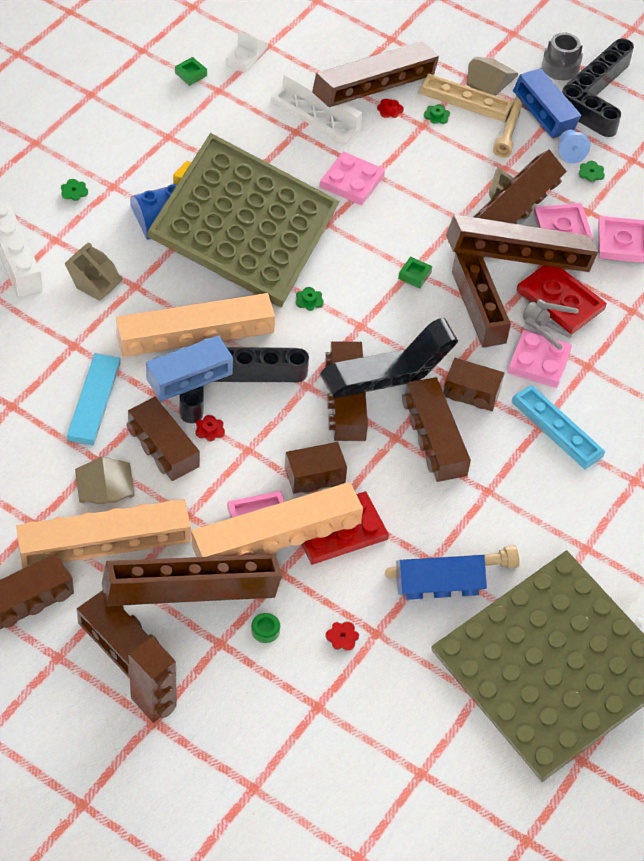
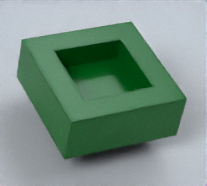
(191, 71)
(415, 272)

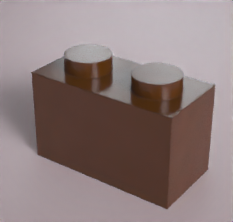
(473, 384)
(315, 467)

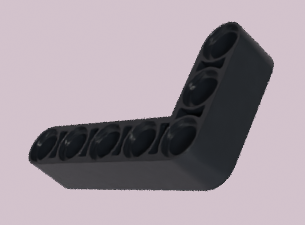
(587, 84)
(251, 365)
(392, 368)

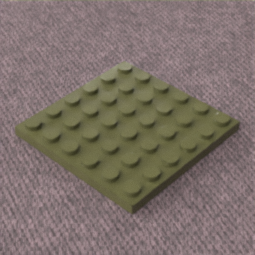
(244, 219)
(550, 664)

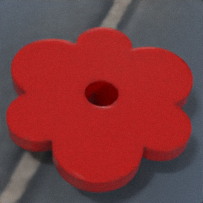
(390, 108)
(210, 428)
(344, 630)

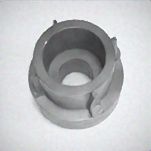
(562, 56)

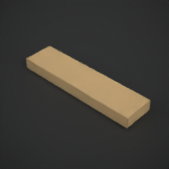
(466, 97)

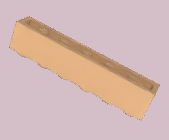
(193, 323)
(281, 524)
(105, 532)

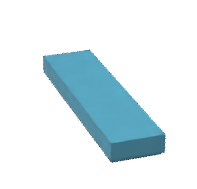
(93, 399)
(558, 427)

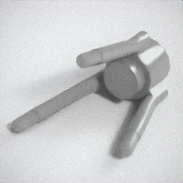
(537, 314)

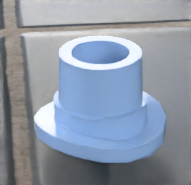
(573, 146)

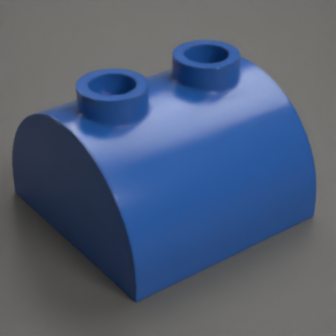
(149, 204)

